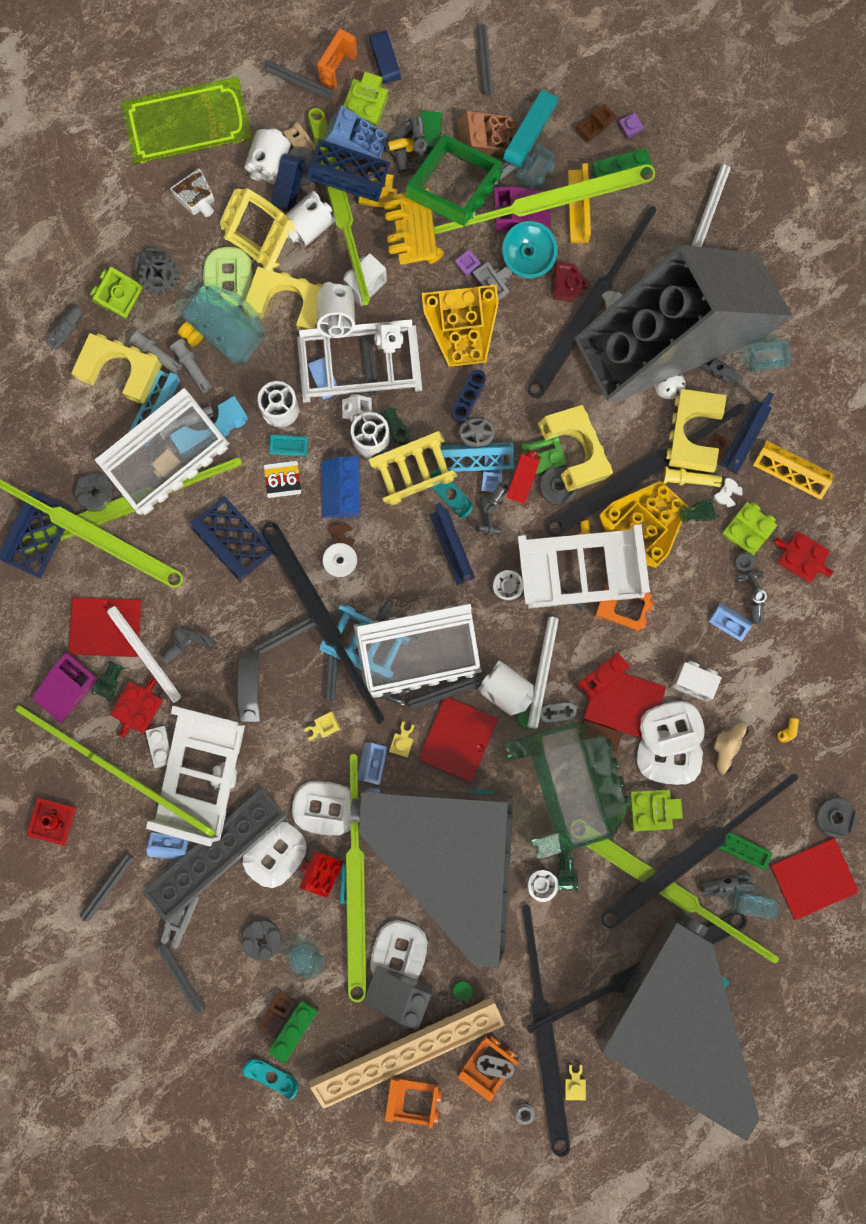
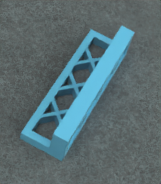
(166, 394)
(490, 449)

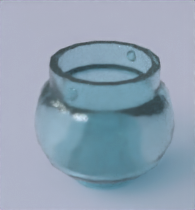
(306, 961)

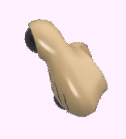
(728, 746)

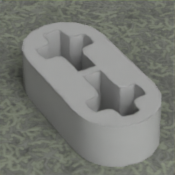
(556, 708)
(494, 1071)

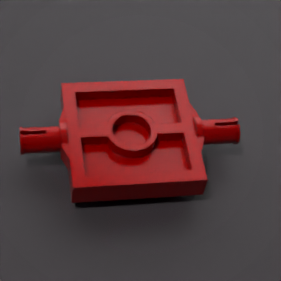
(803, 557)
(136, 707)

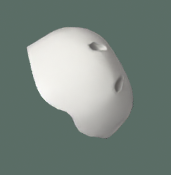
(674, 384)
(508, 586)
(541, 885)

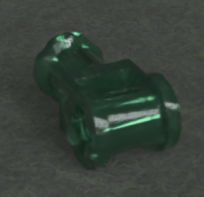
(396, 426)
(700, 511)
(108, 681)
(567, 875)

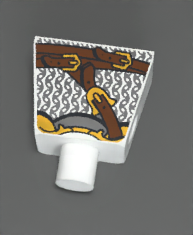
(194, 194)

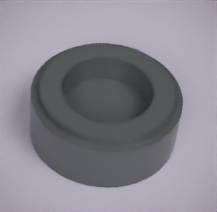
(745, 561)

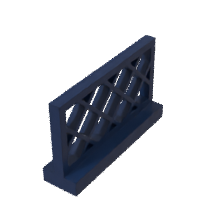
(345, 179)
(747, 434)
(19, 531)
(451, 545)
(218, 548)

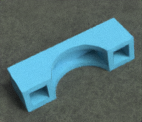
(230, 416)

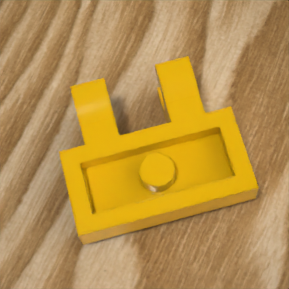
(386, 194)

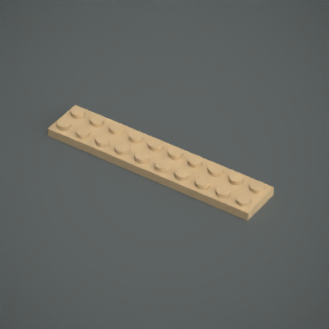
(406, 1053)

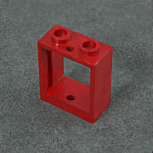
(524, 476)

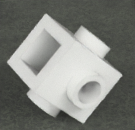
(388, 338)
(355, 405)

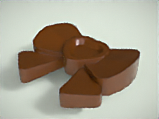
(337, 531)

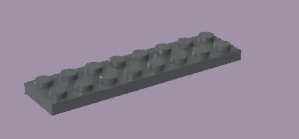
(207, 863)

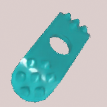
(461, 504)
(258, 1070)

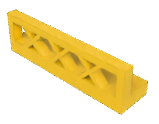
(580, 210)
(797, 464)

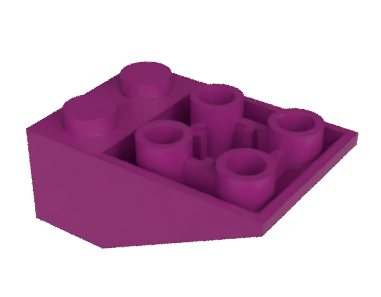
(505, 197)
(64, 687)

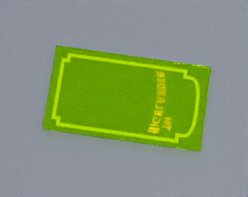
(186, 120)

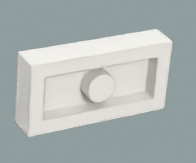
(159, 746)

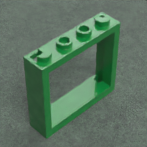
(441, 206)

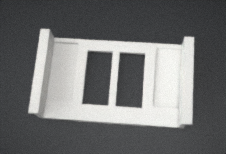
(624, 567)
(209, 735)

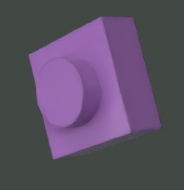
(631, 125)
(467, 263)

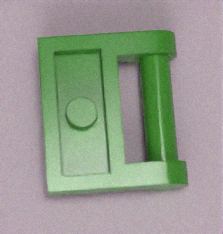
(550, 458)

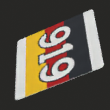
(282, 479)

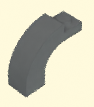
(248, 686)

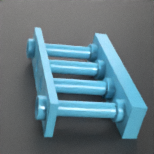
(347, 613)

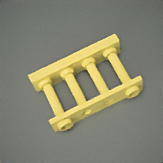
(399, 456)

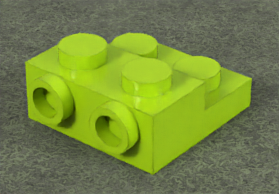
(116, 292)
(750, 528)

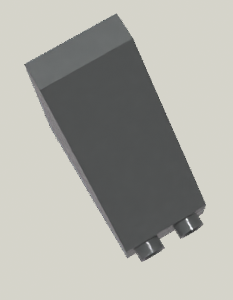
(681, 317)
(449, 856)
(680, 1028)

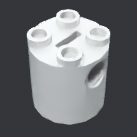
(266, 154)
(309, 219)
(335, 310)
(278, 404)
(370, 434)
(507, 689)

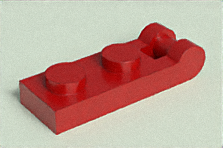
(604, 675)

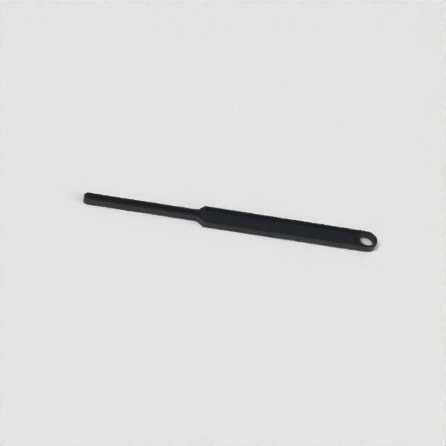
(584, 315)
(628, 480)
(317, 610)
(686, 860)
(620, 980)
(546, 1050)

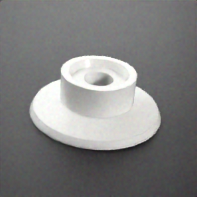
(337, 551)

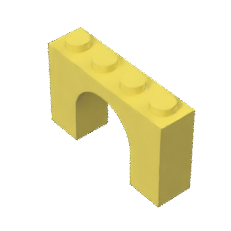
(268, 283)
(99, 350)
(576, 423)
(683, 452)

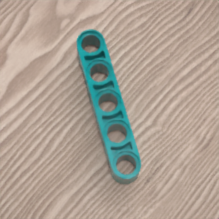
(531, 128)

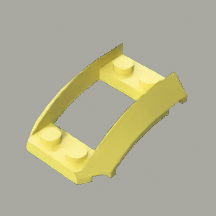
(269, 252)

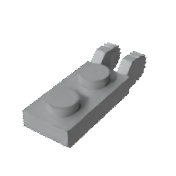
(179, 924)

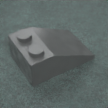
(398, 996)

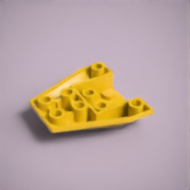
(462, 322)
(656, 511)

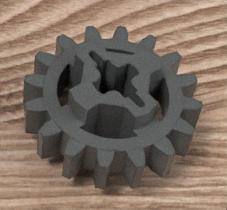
(153, 280)

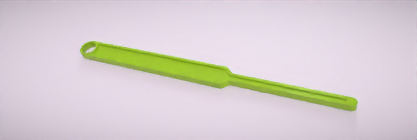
(561, 196)
(339, 205)
(121, 507)
(100, 538)
(118, 772)
(673, 892)
(355, 900)

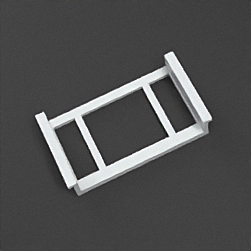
(363, 329)

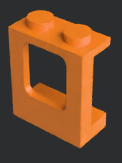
(342, 45)
(606, 611)
(477, 1080)
(396, 1099)

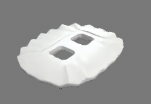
(666, 715)
(668, 771)
(322, 822)
(285, 863)
(385, 949)

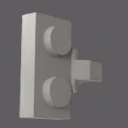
(488, 276)

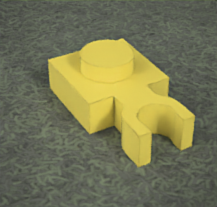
(325, 726)
(401, 743)
(575, 1086)

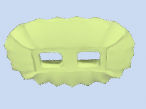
(242, 272)

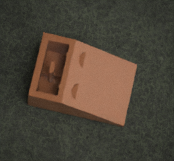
(486, 132)

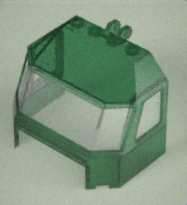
(577, 785)

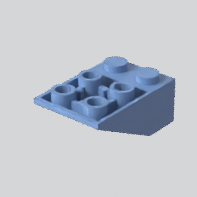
(355, 133)

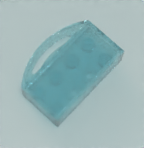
(224, 323)

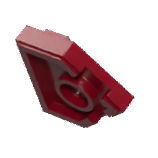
(567, 282)

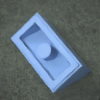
(730, 622)
(372, 763)
(166, 846)

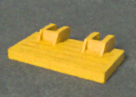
(414, 229)

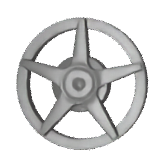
(476, 432)

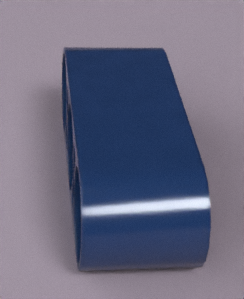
(385, 57)
(288, 182)
(469, 388)

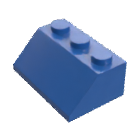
(340, 487)

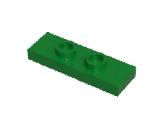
(746, 851)

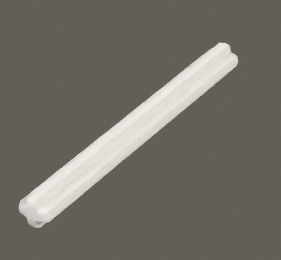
(711, 205)
(144, 654)
(542, 674)

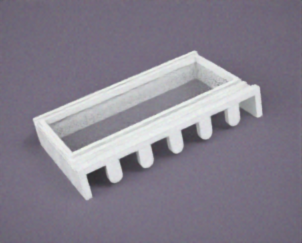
(162, 452)
(418, 650)

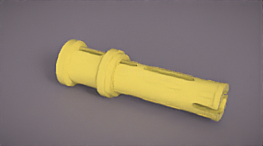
(682, 477)

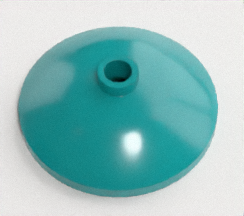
(538, 240)

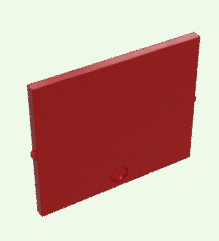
(94, 630)
(624, 703)
(458, 739)
(814, 879)

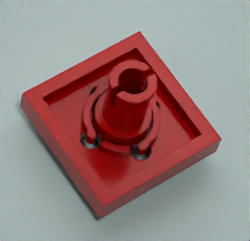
(45, 819)
(320, 874)

